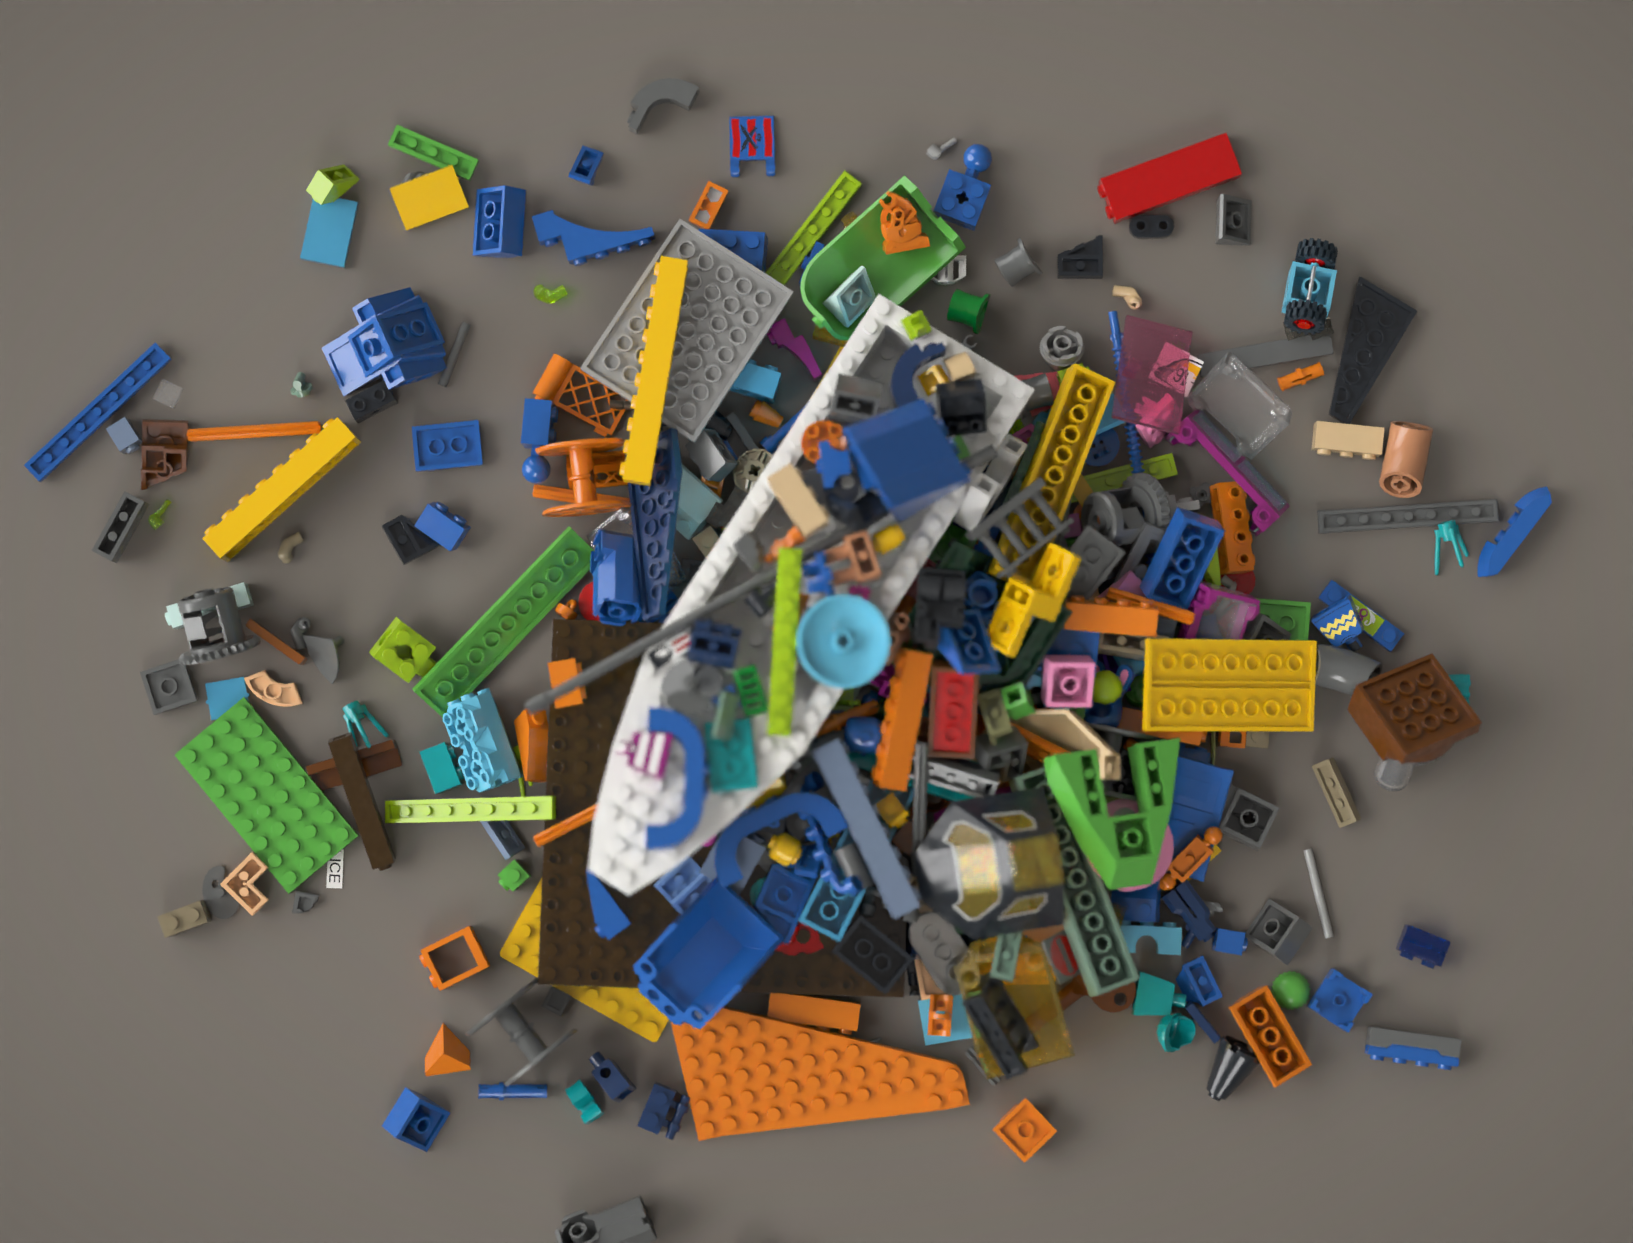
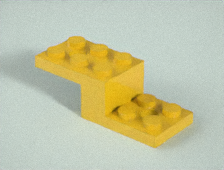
(1039, 598)

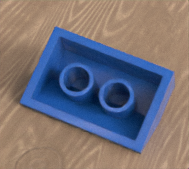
(499, 222)

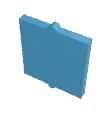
(224, 695)

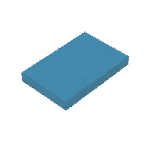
(329, 232)

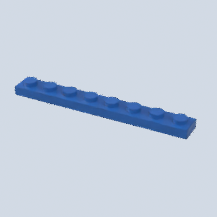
(97, 412)

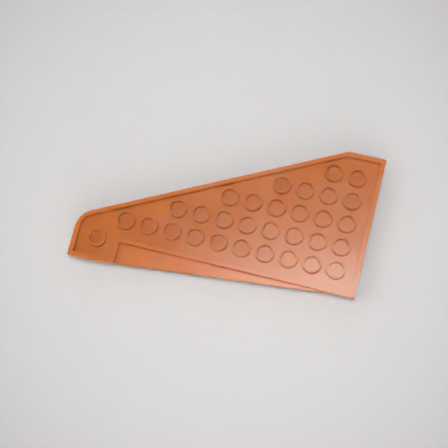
(778, 1074)

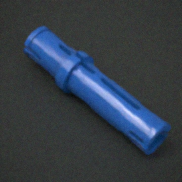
(512, 1091)

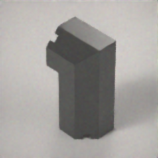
(619, 1224)

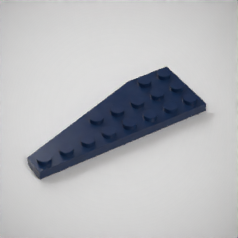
(654, 524)

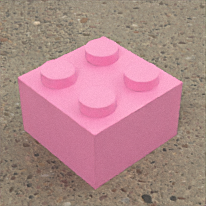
(1067, 681)

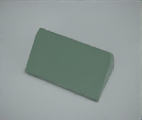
(725, 716)

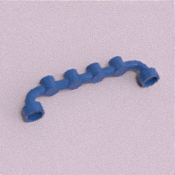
(823, 851)

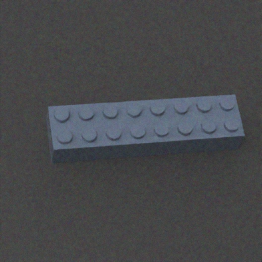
(865, 828)

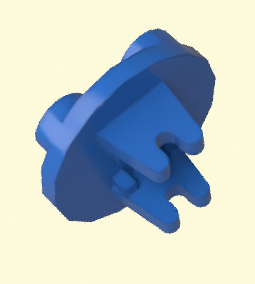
(1105, 452)
(821, 573)

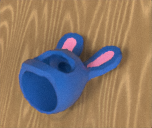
(1110, 714)

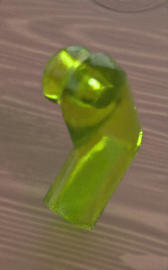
(549, 296)

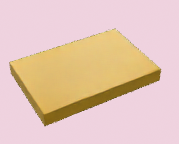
(429, 197)

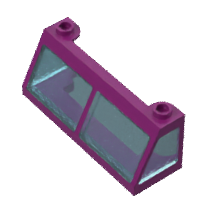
(1269, 502)

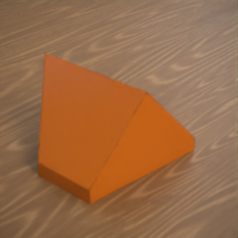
(447, 1054)

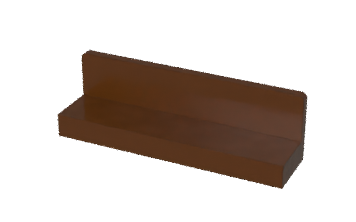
(374, 760)

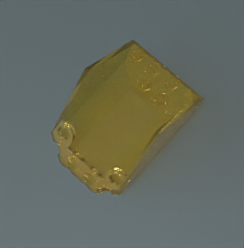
(1033, 994)

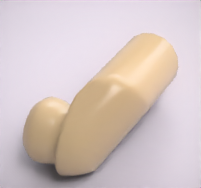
(1129, 294)

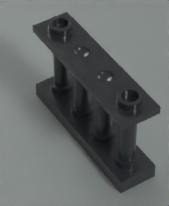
(1001, 1025)

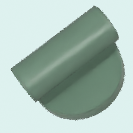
(300, 387)

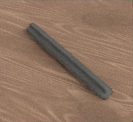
(920, 797)

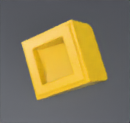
(933, 376)

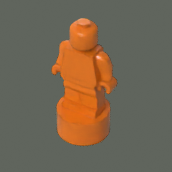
(791, 540)

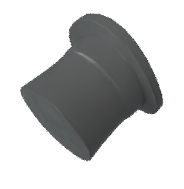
(1017, 264)
(1041, 396)

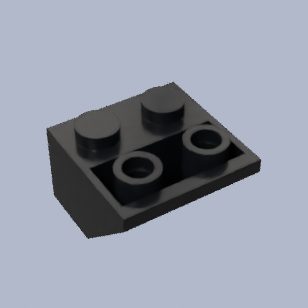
(962, 407)

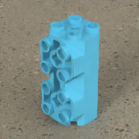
(480, 732)

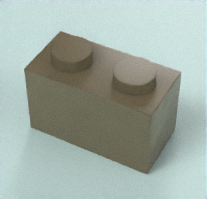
(184, 918)

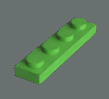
(432, 152)

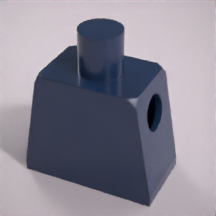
(617, 1085)

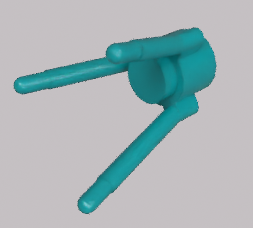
(1449, 531)
(354, 714)

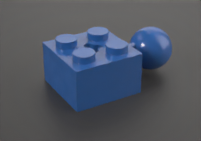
(976, 159)
(537, 432)

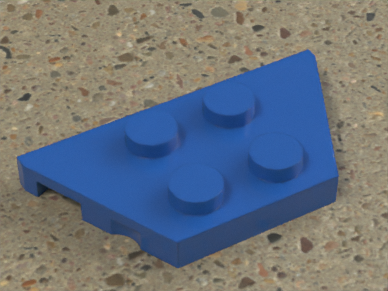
(783, 898)

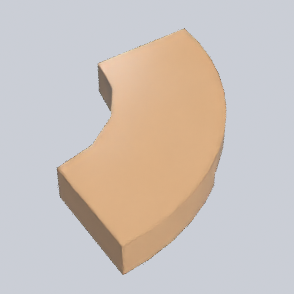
(273, 692)

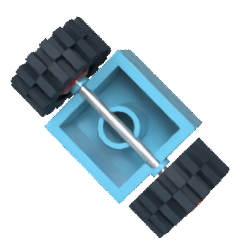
(1310, 286)

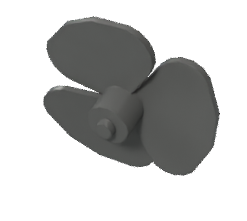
(685, 688)

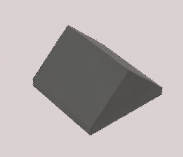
(1233, 220)

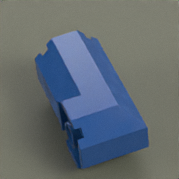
(615, 578)

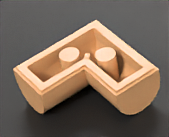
(240, 883)

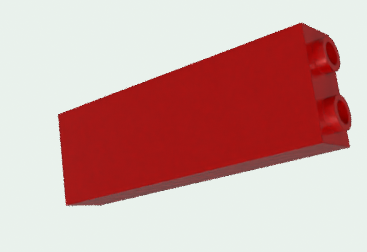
(1169, 178)

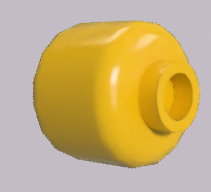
(784, 849)

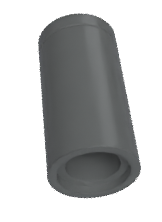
(853, 864)

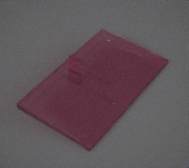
(1152, 374)

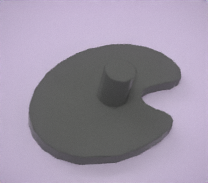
(217, 899)

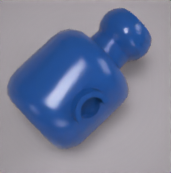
(862, 734)

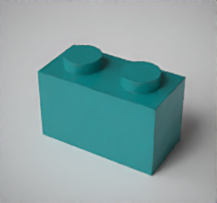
(441, 767)

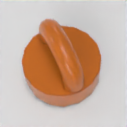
(567, 610)

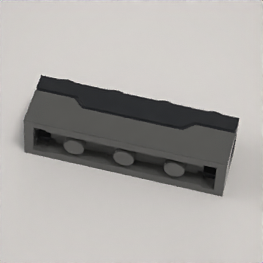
(960, 775)

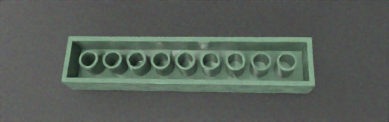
(1087, 908)

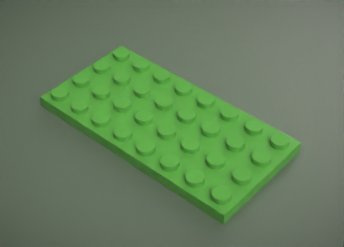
(266, 795)

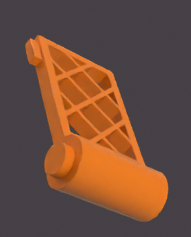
(553, 385)

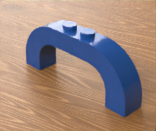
(774, 810)
(677, 832)

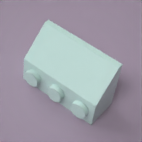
(694, 504)

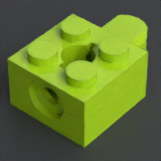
(404, 651)

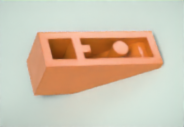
(533, 744)

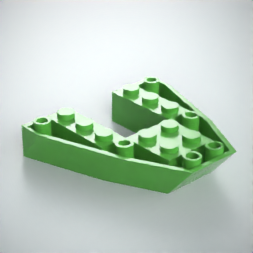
(1121, 846)

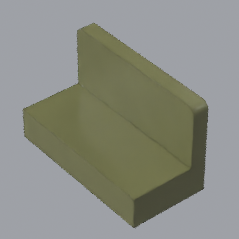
(994, 714)

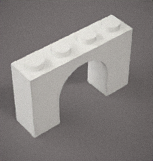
(991, 484)

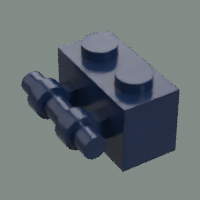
(713, 648)
(657, 1108)

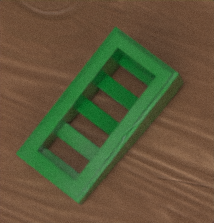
(742, 693)

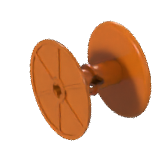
(583, 476)

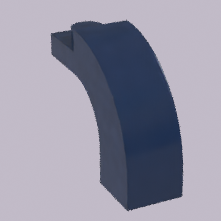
(911, 360)

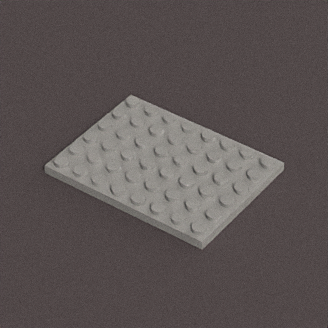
(720, 327)

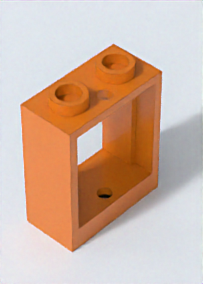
(475, 948)

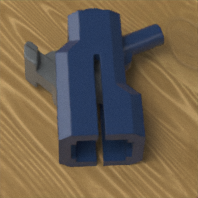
(1195, 916)

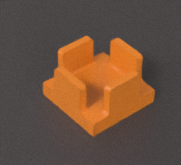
(1024, 1129)

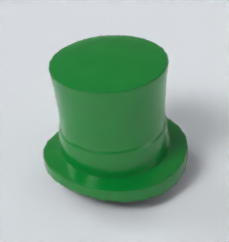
(968, 309)

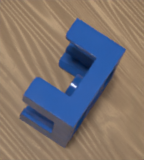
(1339, 1000)

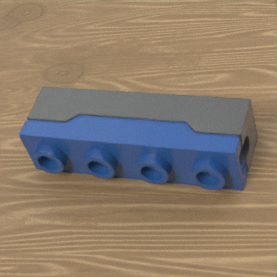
(1412, 1046)

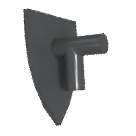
(324, 654)

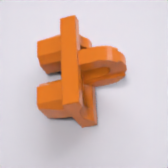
(941, 1026)

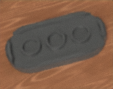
(938, 949)

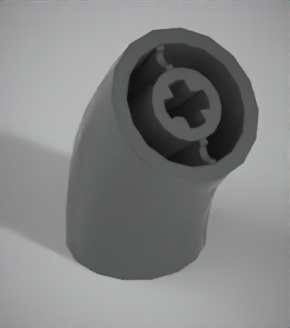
(1343, 668)

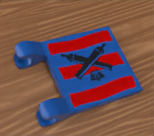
(752, 141)

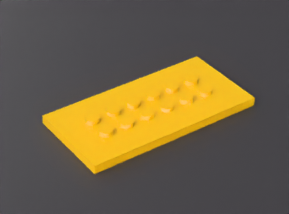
(1229, 685)

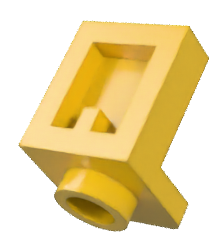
(892, 811)

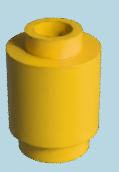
(887, 539)

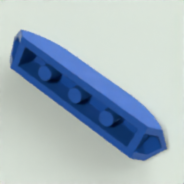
(1530, 510)

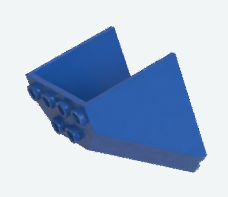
(908, 457)
(705, 956)

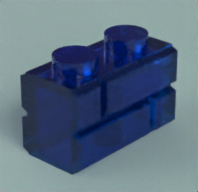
(1423, 946)

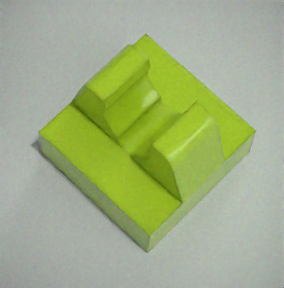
(916, 325)

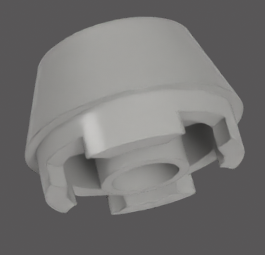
(1061, 348)

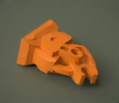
(902, 228)

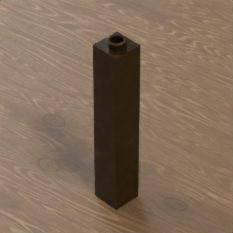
(362, 801)

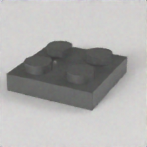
(168, 686)

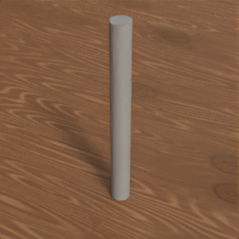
(1318, 893)

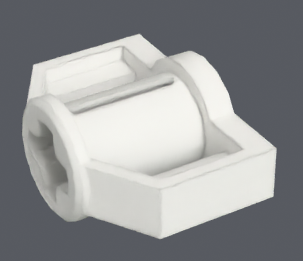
(949, 272)

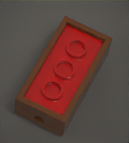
(952, 712)

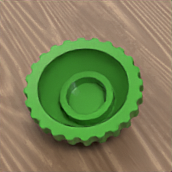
(1290, 990)

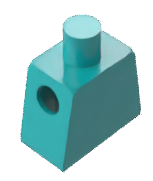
(1155, 996)

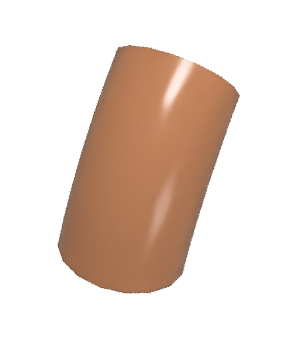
(1405, 459)

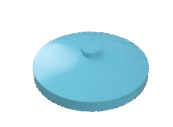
(843, 641)

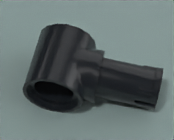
(762, 600)

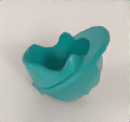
(1175, 1032)

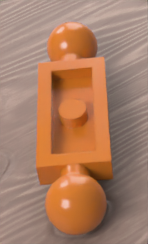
(1190, 858)

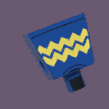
(1340, 623)

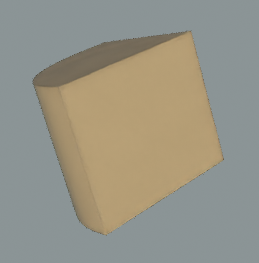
(959, 367)

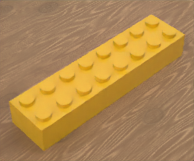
(281, 489)

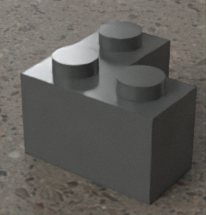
(1006, 756)

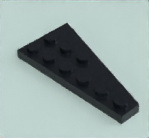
(1370, 339)

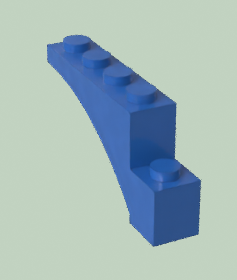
(586, 243)

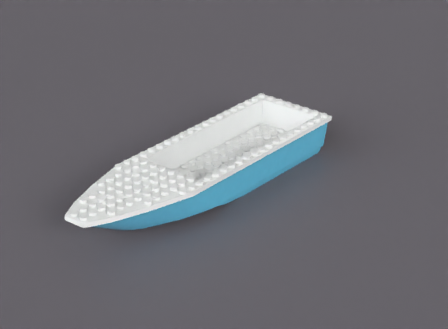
(635, 799)

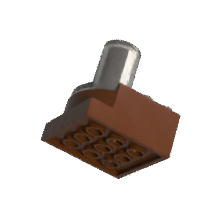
(1411, 718)

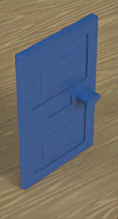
(1197, 804)

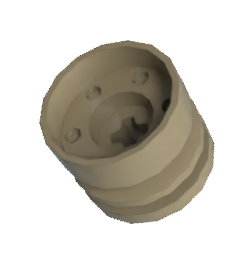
(748, 465)

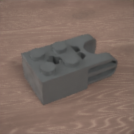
(1239, 805)

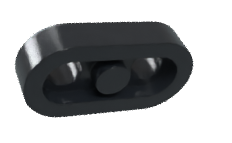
(1152, 228)

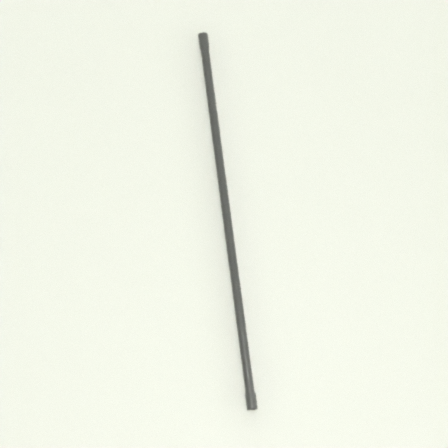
(544, 699)

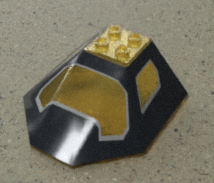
(993, 865)

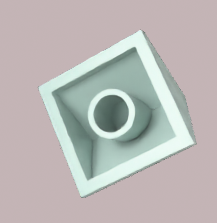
(851, 297)

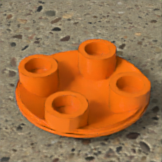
(822, 431)

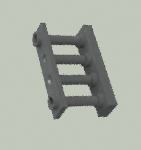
(999, 519)

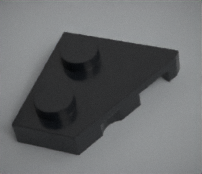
(1083, 261)
(407, 539)

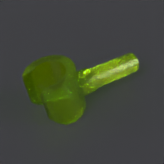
(154, 519)

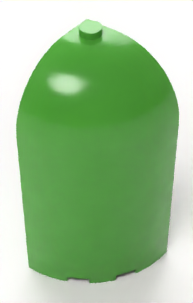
(891, 275)

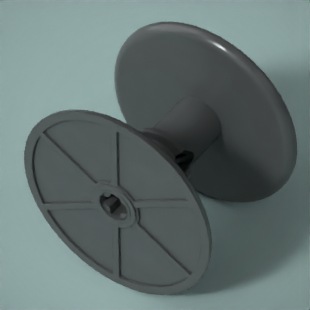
(1114, 737)
(520, 1031)

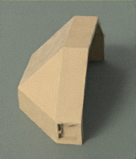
(1071, 733)

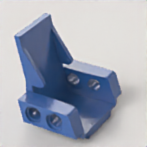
(393, 341)

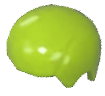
(1106, 687)

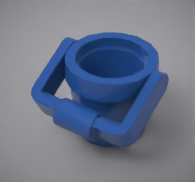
(980, 591)

